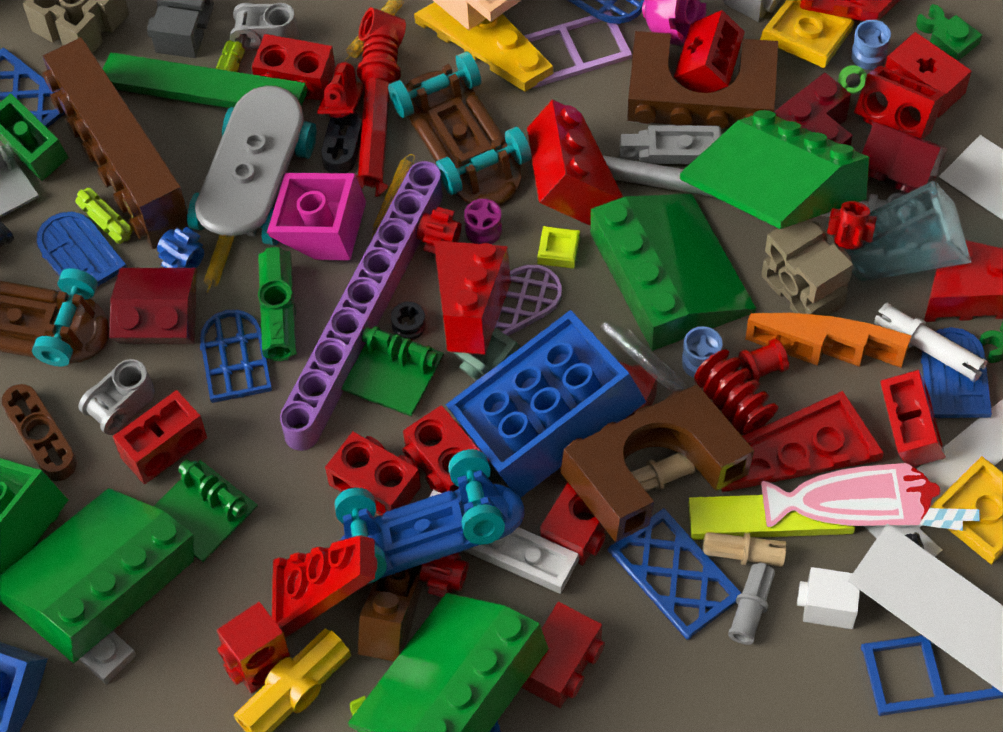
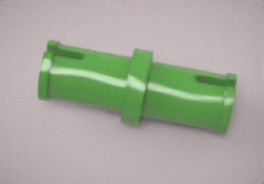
(849, 70)

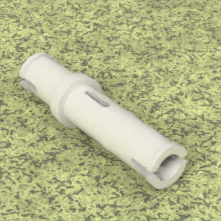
(932, 342)

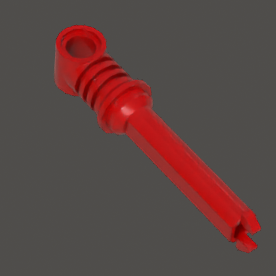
(379, 68)

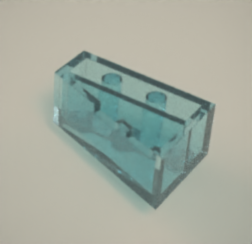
(912, 236)

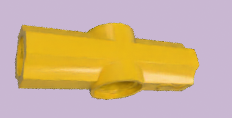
(293, 683)

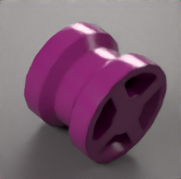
(476, 215)

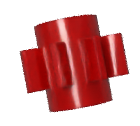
(851, 225)
(438, 227)
(444, 574)

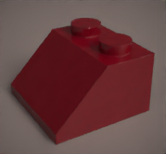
(154, 306)

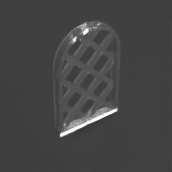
(644, 356)

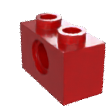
(568, 531)

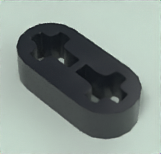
(349, 143)

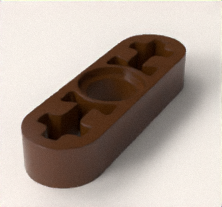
(39, 416)

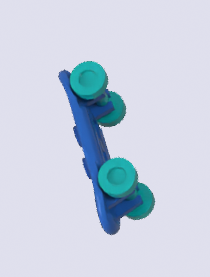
(436, 525)

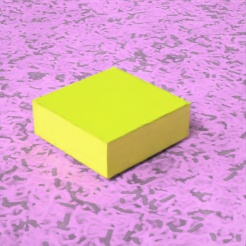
(558, 247)

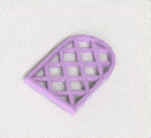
(533, 316)

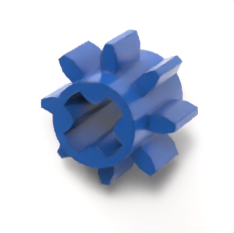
(180, 249)

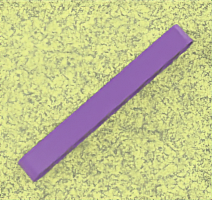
(356, 316)

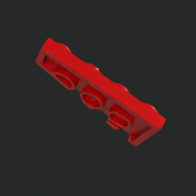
(808, 443)
(319, 580)

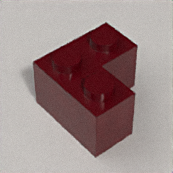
(820, 109)
(902, 157)

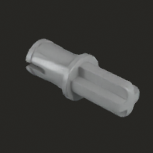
(751, 604)

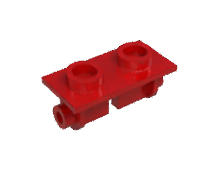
(342, 93)

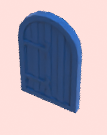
(76, 243)
(951, 391)

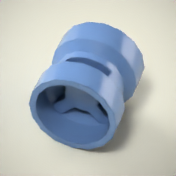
(870, 44)
(699, 346)

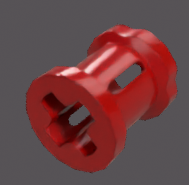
(765, 359)

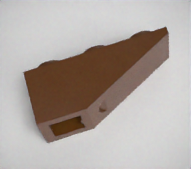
(389, 614)

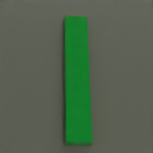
(189, 81)

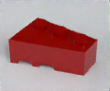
(568, 163)
(969, 287)
(471, 292)

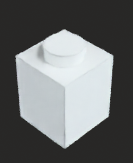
(829, 598)

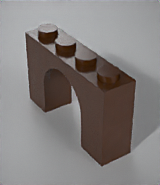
(660, 99)
(681, 422)

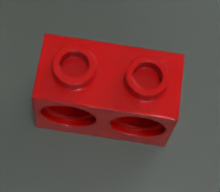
(297, 62)
(900, 94)
(912, 419)
(160, 437)
(435, 459)
(380, 468)
(251, 647)

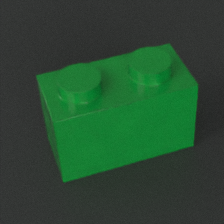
(29, 138)

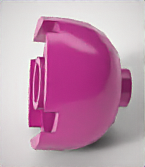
(673, 17)

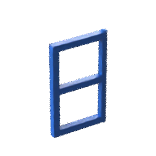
(939, 698)

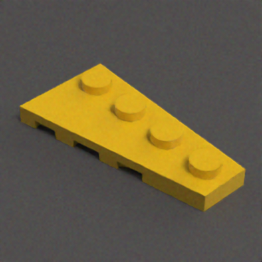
(494, 43)

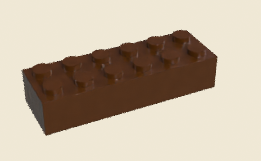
(114, 141)

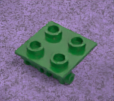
(392, 370)
(206, 506)

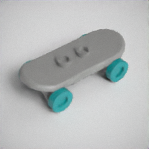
(251, 163)

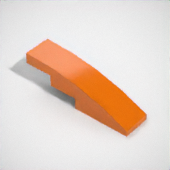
(813, 335)

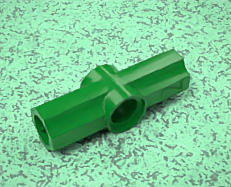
(277, 320)

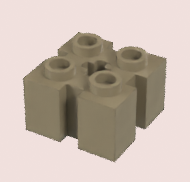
(75, 19)
(807, 268)

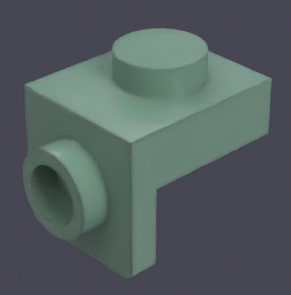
(498, 350)

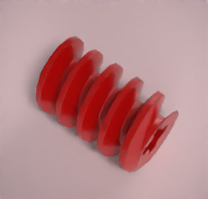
(732, 393)

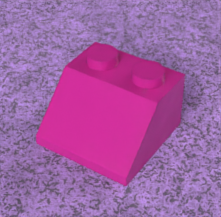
(318, 214)

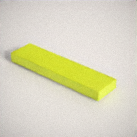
(747, 515)

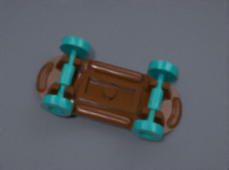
(461, 133)
(52, 323)

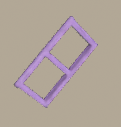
(581, 67)

